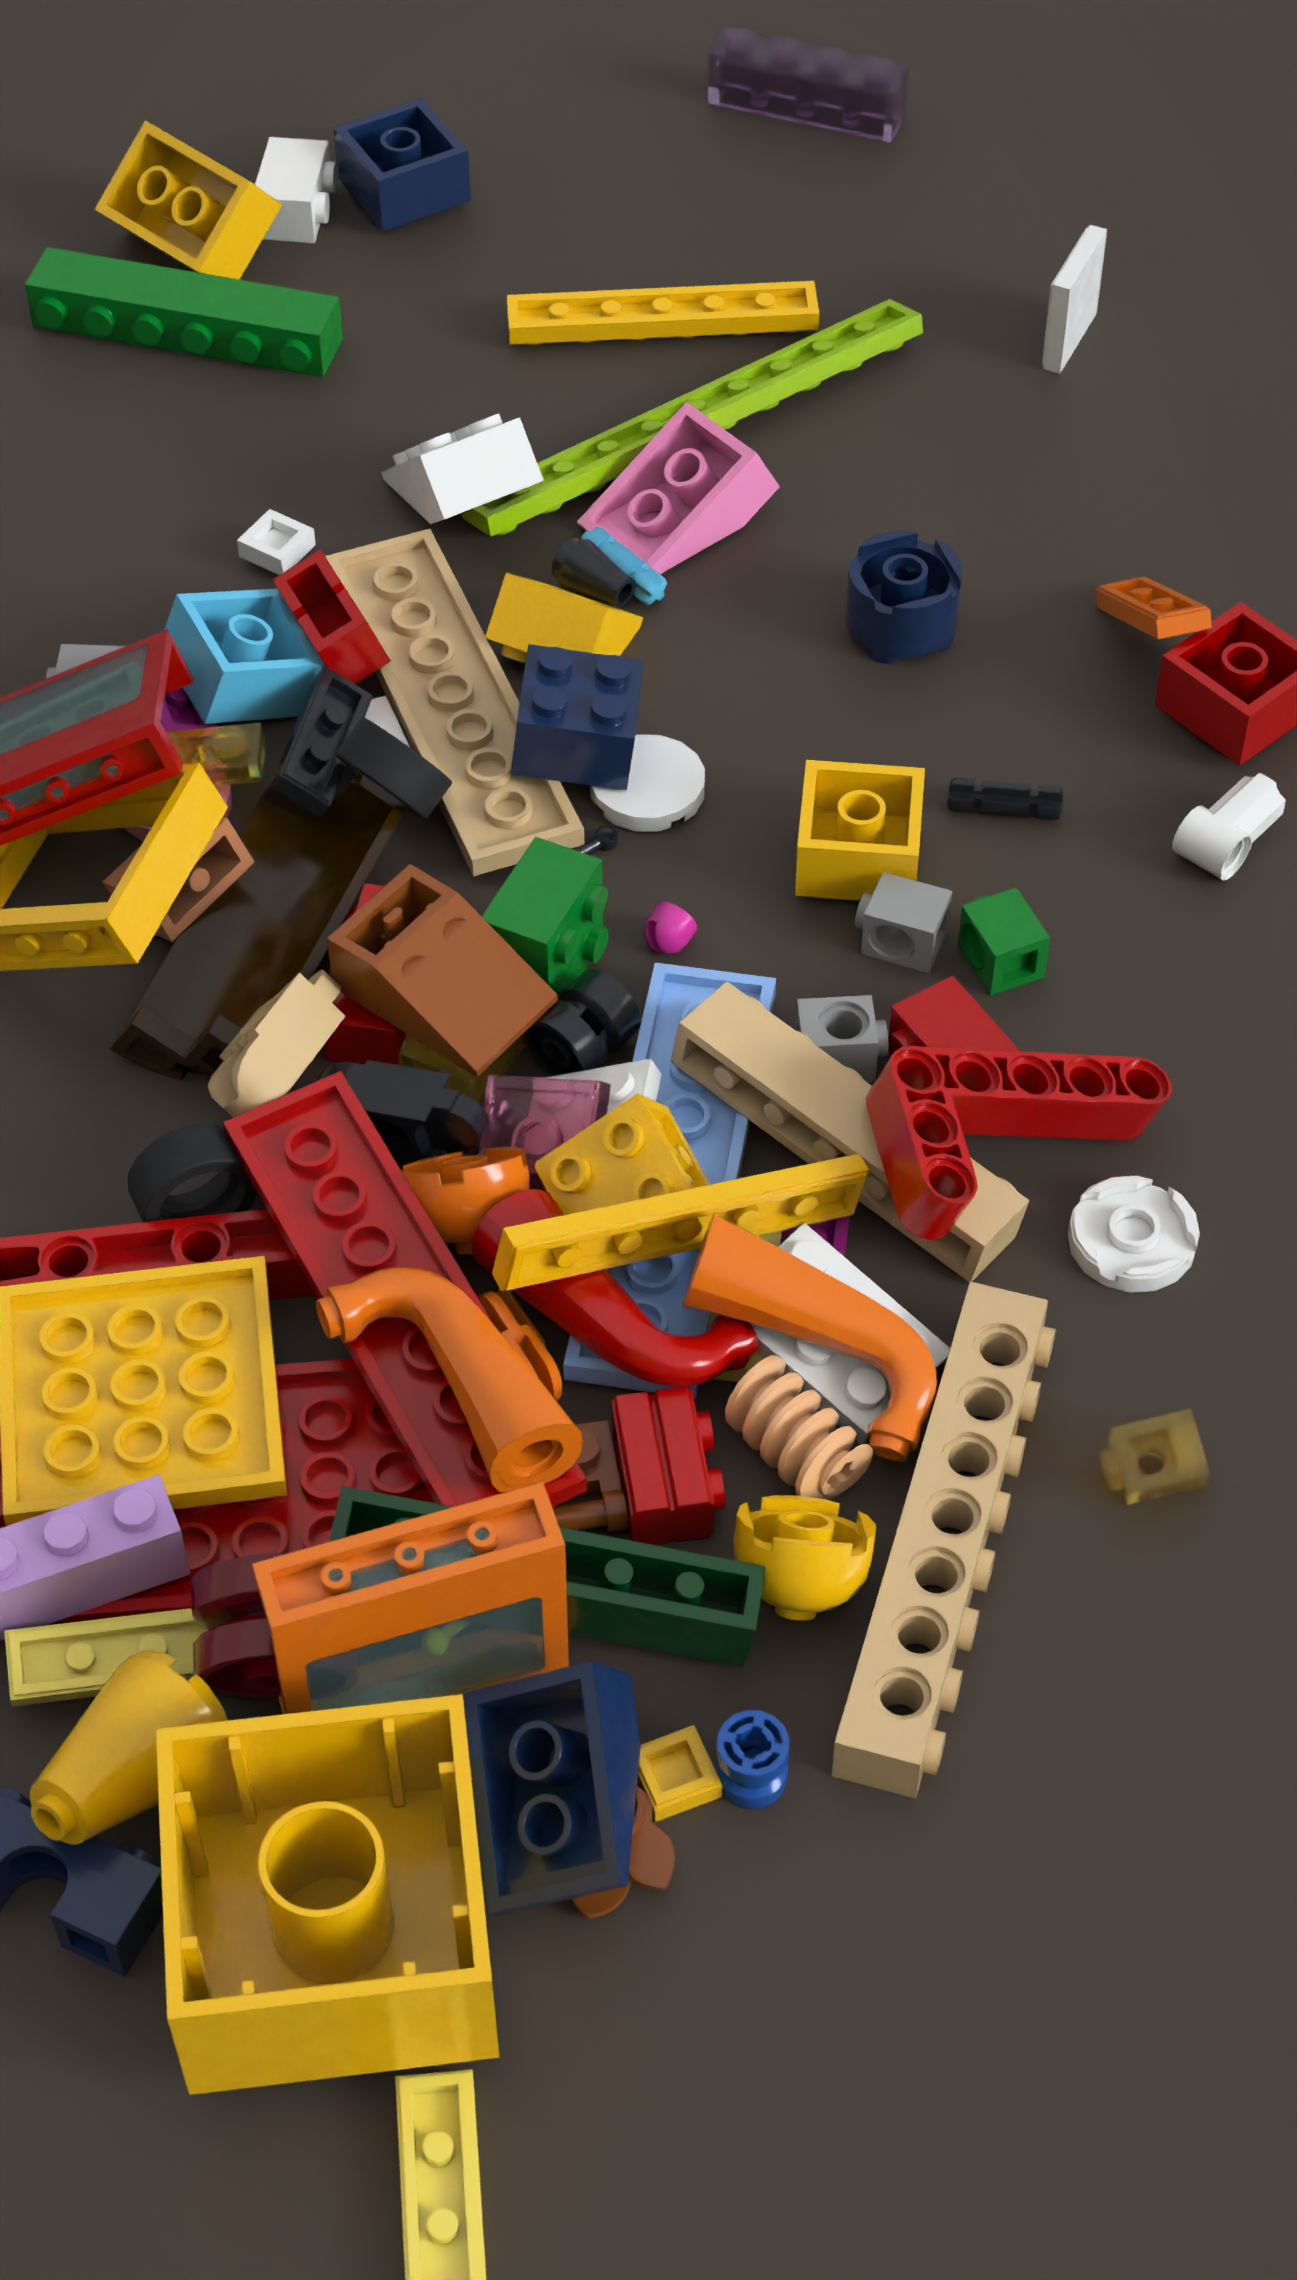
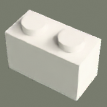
(300, 179)

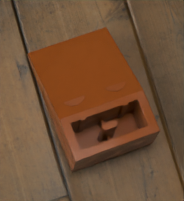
(437, 971)

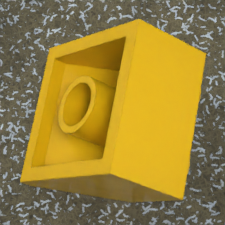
(555, 617)

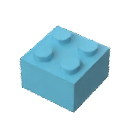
(243, 654)

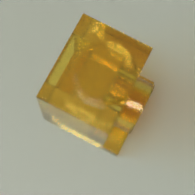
(1171, 1439)

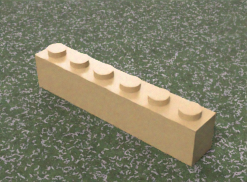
(822, 1115)

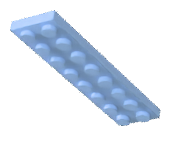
(716, 1139)

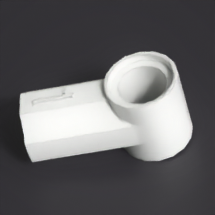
(1223, 835)

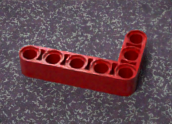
(938, 1094)

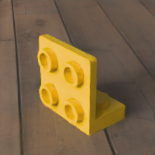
(621, 1159)

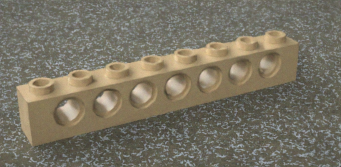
(872, 1742)

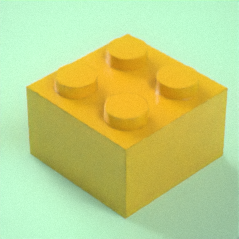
(857, 827)

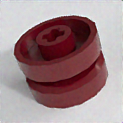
(237, 1647)

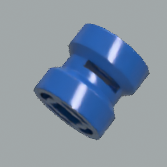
(752, 1777)

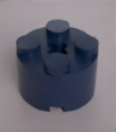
(903, 596)

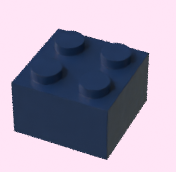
(402, 164)
(577, 717)

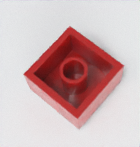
(1232, 683)

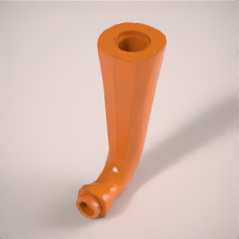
(771, 1288)
(509, 1410)

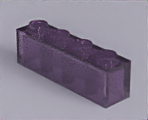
(807, 83)

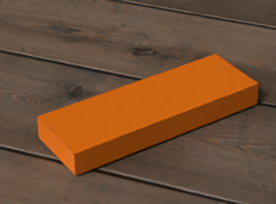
(1152, 607)

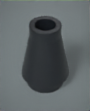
(590, 572)

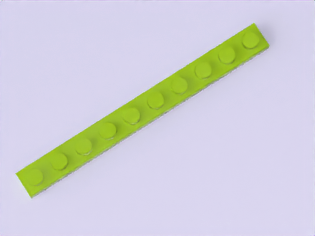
(724, 401)

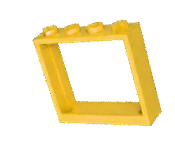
(116, 931)

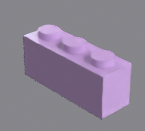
(89, 1555)

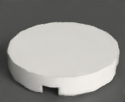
(662, 786)
(1133, 1234)

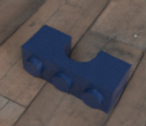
(109, 1894)

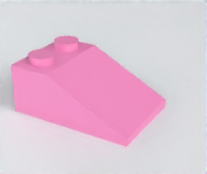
(682, 492)

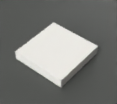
(1074, 298)

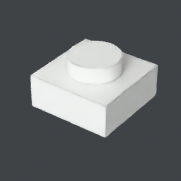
(276, 542)

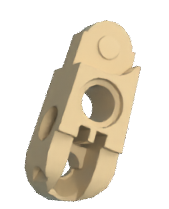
(277, 1044)

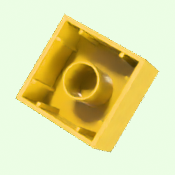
(323, 1895)

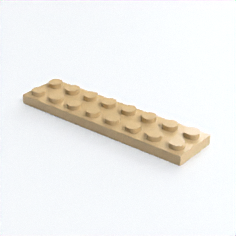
(453, 700)

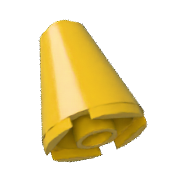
(110, 1756)

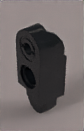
(413, 1108)

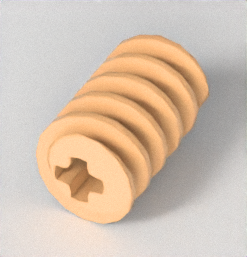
(793, 1434)

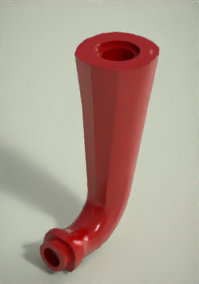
(606, 1317)

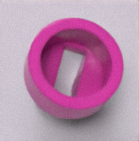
(669, 928)

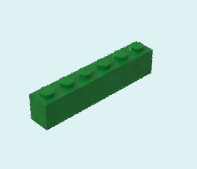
(185, 311)

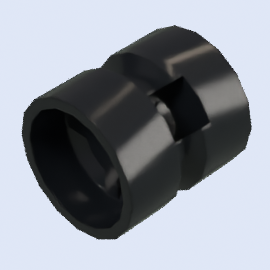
(584, 1025)

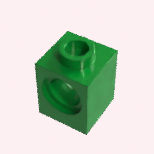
(1003, 941)

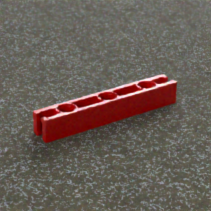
(154, 1246)

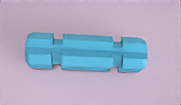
(648, 582)

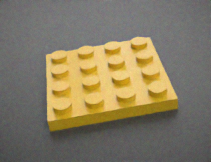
(137, 1383)

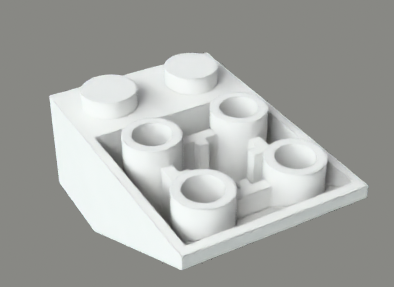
(464, 468)

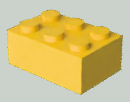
(187, 205)

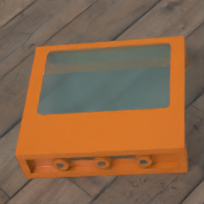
(420, 1606)

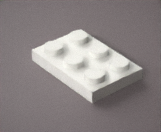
(843, 1382)

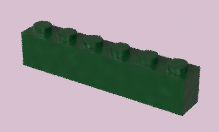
(620, 1586)

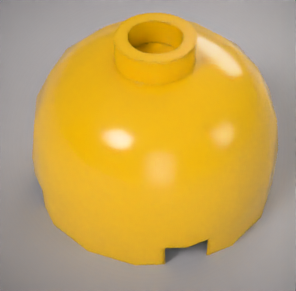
(807, 1552)

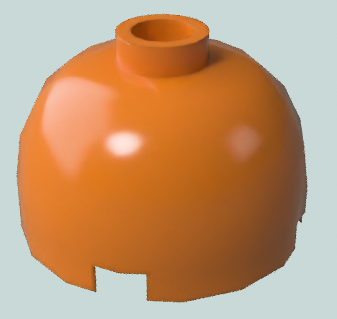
(463, 1188)

